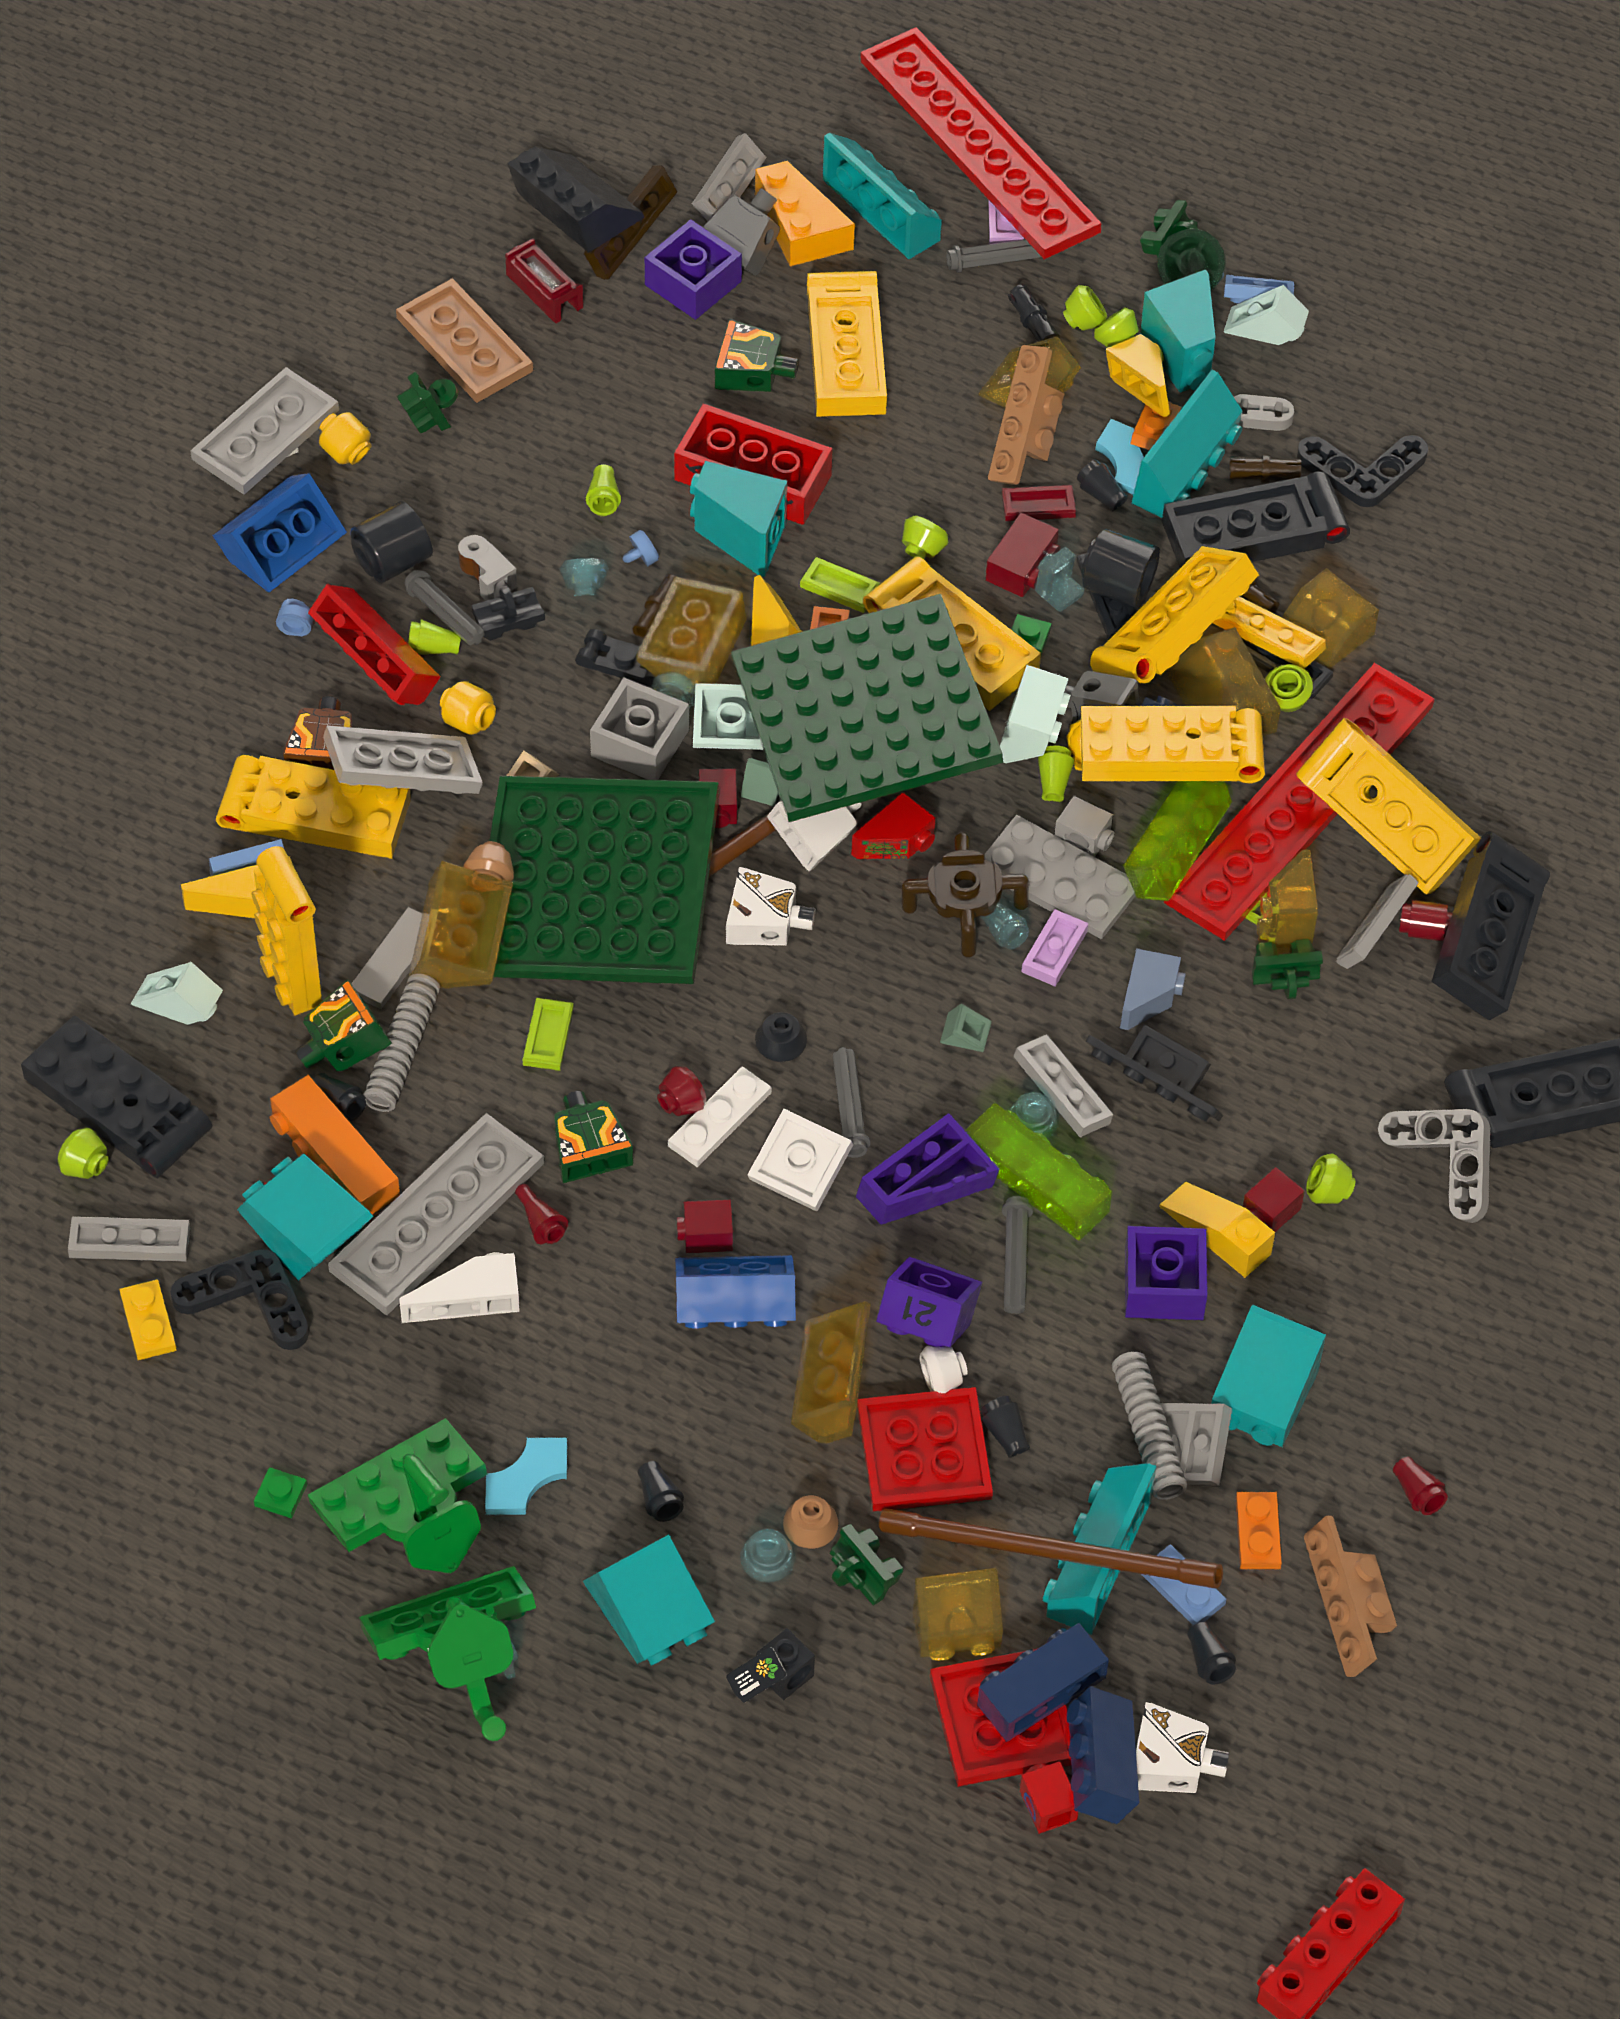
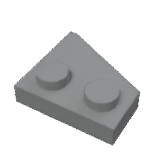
(1199, 1439)

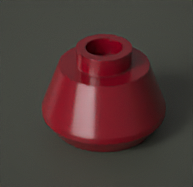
(681, 1092)

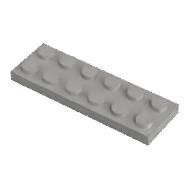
(436, 1213)

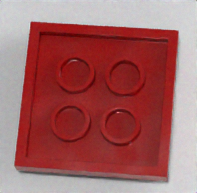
(924, 1449)
(973, 1742)

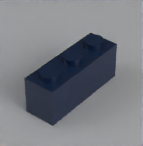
(1042, 1681)
(1103, 1755)

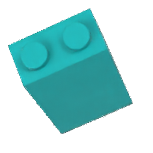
(1182, 324)
(740, 513)
(302, 1214)
(1269, 1375)
(651, 1601)

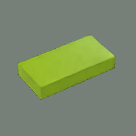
(837, 584)
(548, 1034)

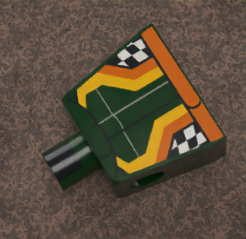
(751, 359)
(342, 1030)
(589, 1139)

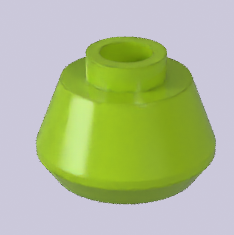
(1084, 309)
(1117, 328)
(923, 537)
(1290, 686)
(83, 1154)
(1330, 1180)

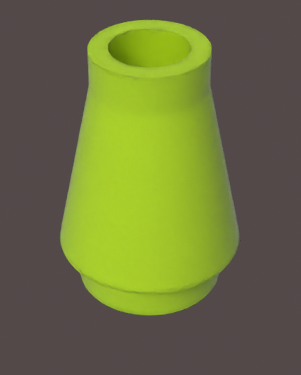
(603, 492)
(432, 639)
(1055, 771)

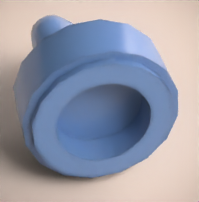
(642, 548)
(294, 618)

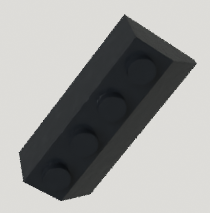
(572, 196)

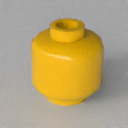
(344, 438)
(467, 708)

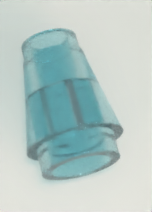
(1007, 927)

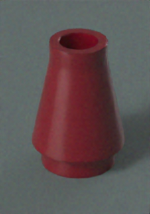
(1421, 1488)

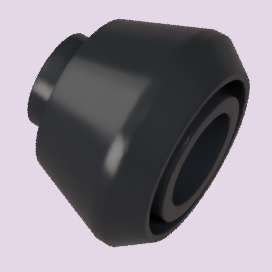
(781, 1037)

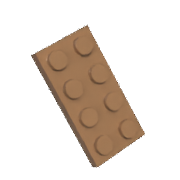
(464, 340)

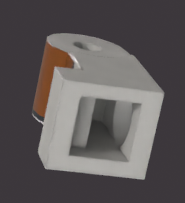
(487, 564)

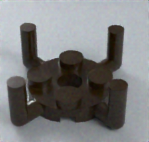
(965, 902)

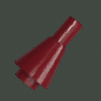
(545, 1222)

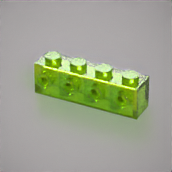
(1176, 837)
(1041, 1172)

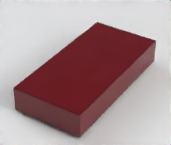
(1039, 502)

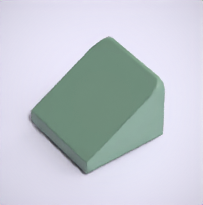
(759, 783)
(966, 1029)

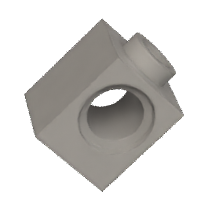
(1085, 826)

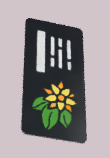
(756, 1675)

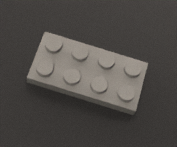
(264, 430)
(402, 760)
(1062, 875)

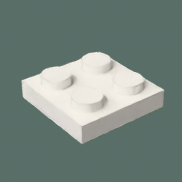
(800, 1160)

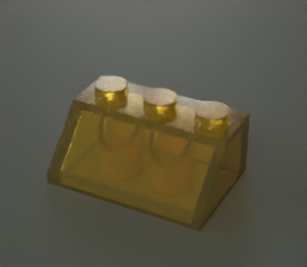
(693, 631)
(1223, 673)
(461, 927)
(831, 1373)

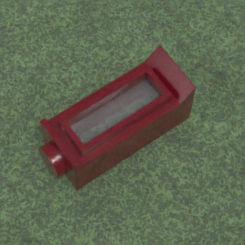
(542, 279)

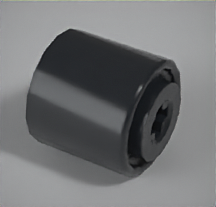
(390, 542)
(1120, 567)

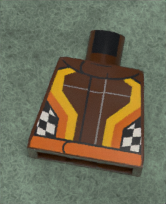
(306, 737)

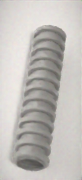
(405, 1035)
(1149, 1424)

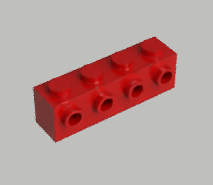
(374, 645)
(1330, 1948)

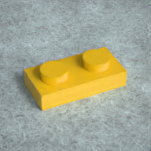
(147, 1319)

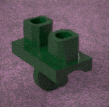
(1166, 224)
(424, 405)
(1286, 970)
(860, 1565)

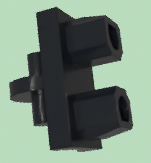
(508, 612)

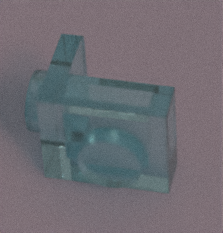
(1055, 580)

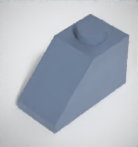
(1151, 987)

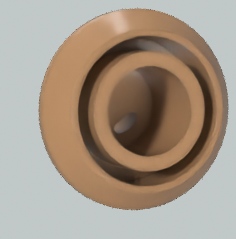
(491, 860)
(810, 1522)

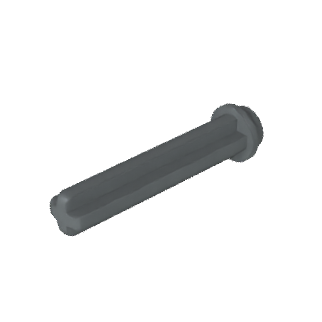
(989, 254)
(420, 585)
(850, 1101)
(1017, 1212)

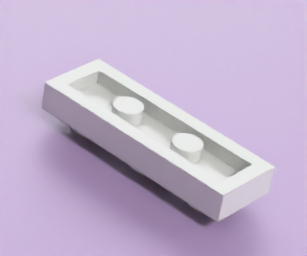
(720, 1116)

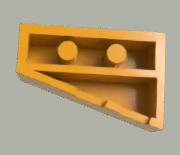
(807, 219)

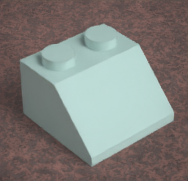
(1034, 715)
(723, 718)

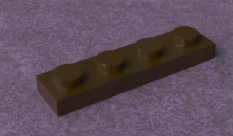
(651, 198)

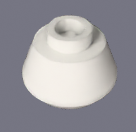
(942, 1368)

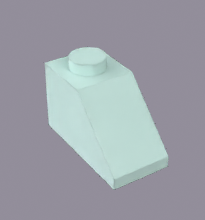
(1268, 317)
(179, 994)

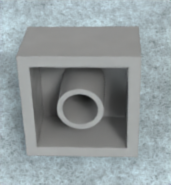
(639, 730)

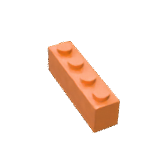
(333, 1144)

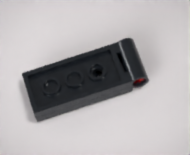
(1258, 520)
(1490, 926)
(1542, 1093)
(116, 1096)

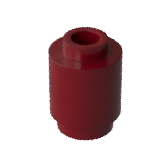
(1425, 920)

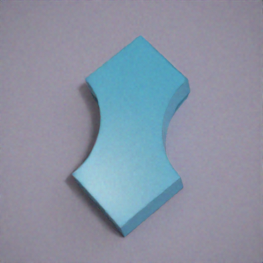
(1125, 457)
(513, 1487)

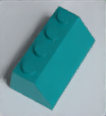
(879, 196)
(1189, 446)
(1112, 1522)

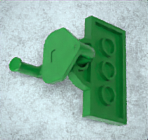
(405, 1487)
(459, 1633)

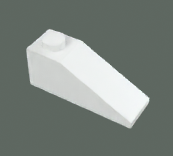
(471, 1289)

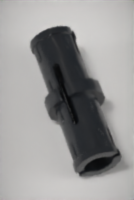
(1032, 314)

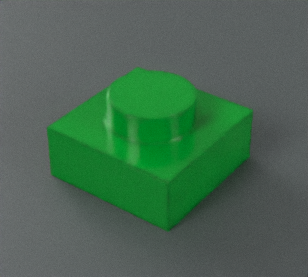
(1032, 631)
(280, 1492)

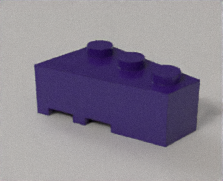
(927, 1173)

